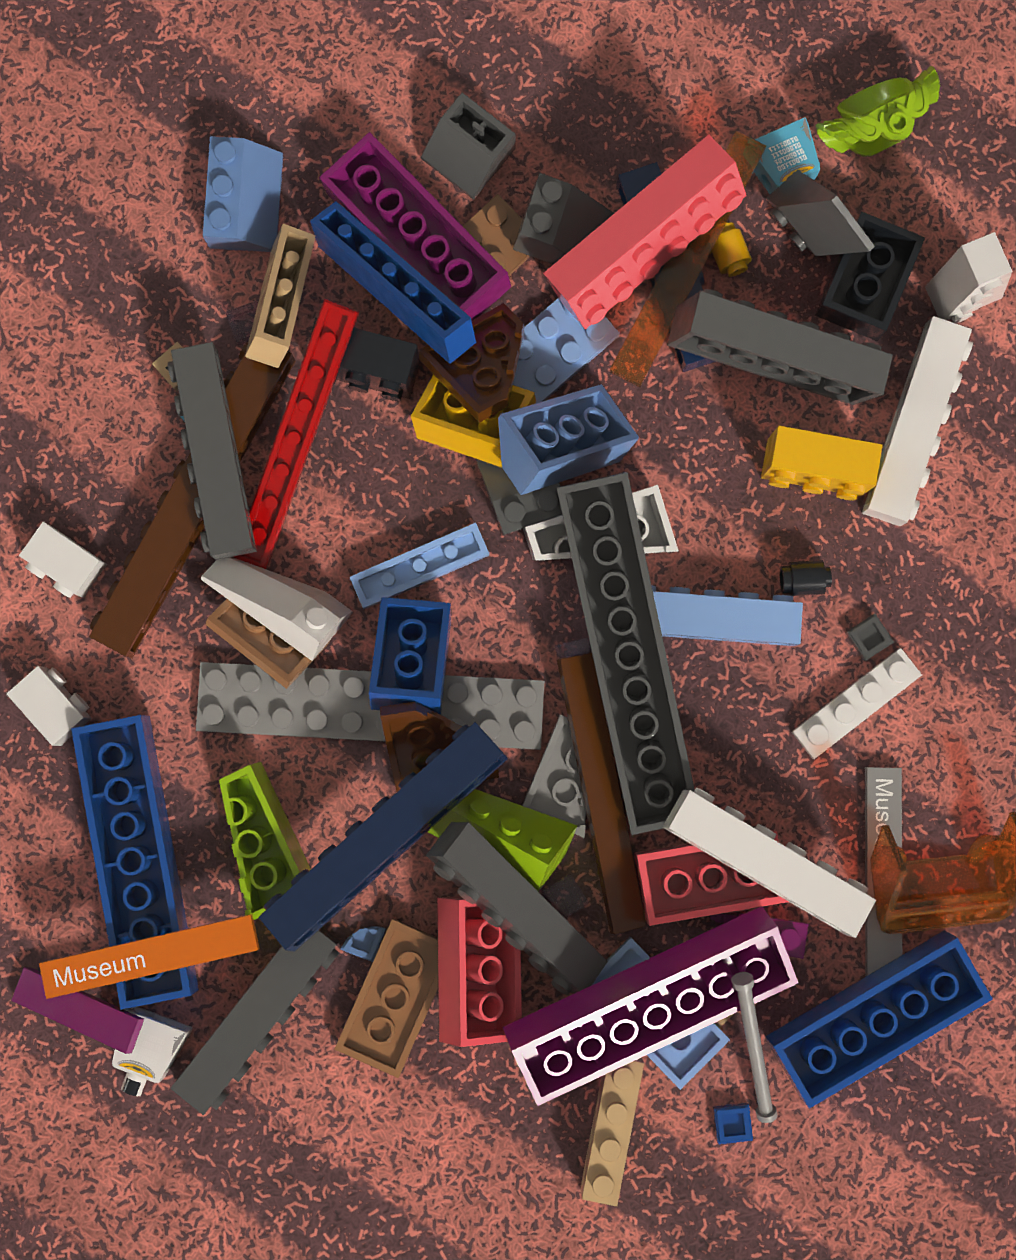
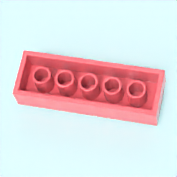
(647, 232)

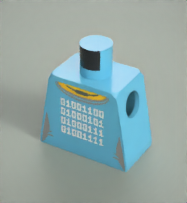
(785, 153)

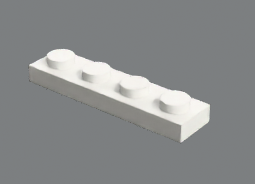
(856, 703)

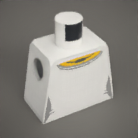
(153, 1052)

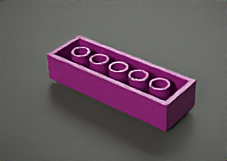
(415, 225)

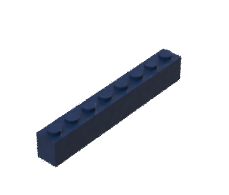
(382, 838)

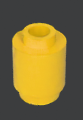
(731, 251)

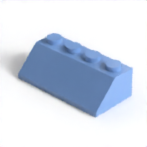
(563, 438)

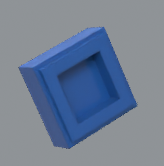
(733, 1123)

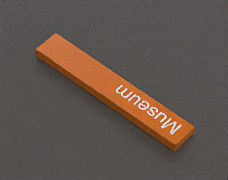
(149, 956)

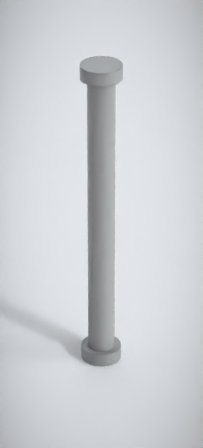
(743, 984)

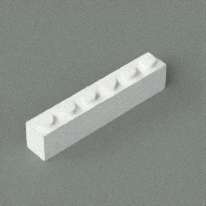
(918, 420)
(770, 863)

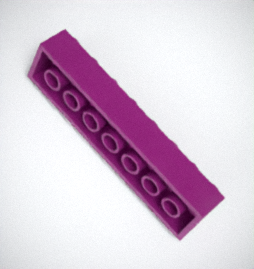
(648, 1005)

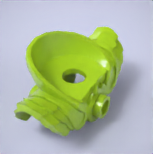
(880, 114)

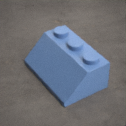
(242, 195)

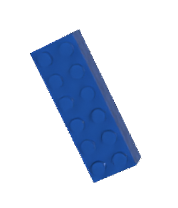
(878, 1018)

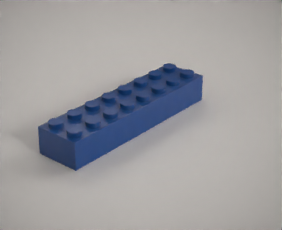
(132, 847)

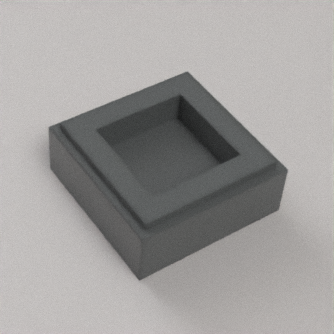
(869, 637)

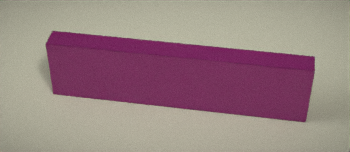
(80, 1012)

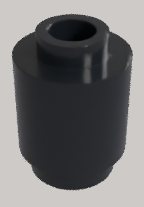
(805, 578)

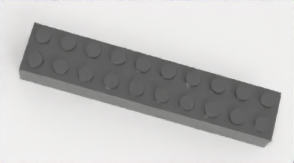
(627, 647)

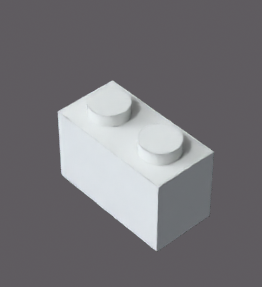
(62, 560)
(49, 704)

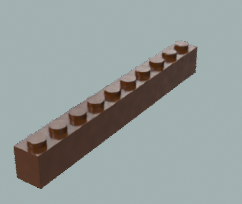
(176, 527)

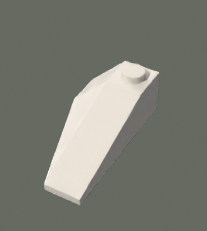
(288, 608)

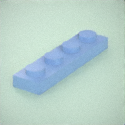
(419, 565)

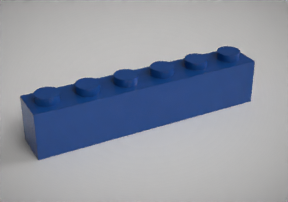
(394, 282)

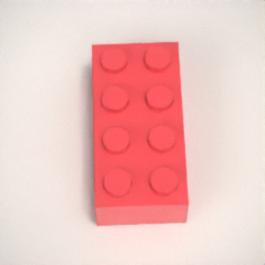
(691, 884)
(475, 976)

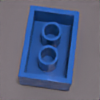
(410, 653)

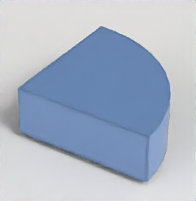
(364, 942)

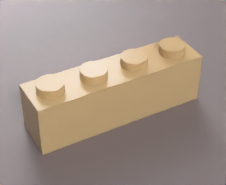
(280, 296)
(611, 1134)

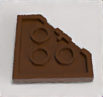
(486, 371)
(413, 735)

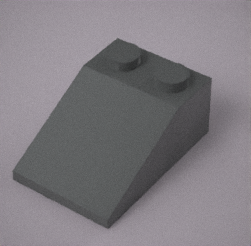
(816, 218)
(557, 219)
(517, 510)

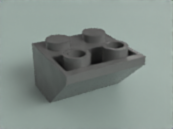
(468, 146)

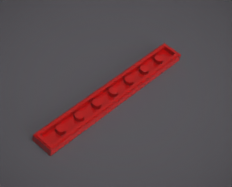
(298, 427)

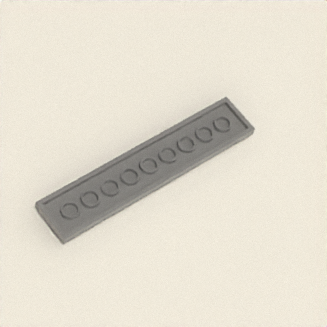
(338, 705)

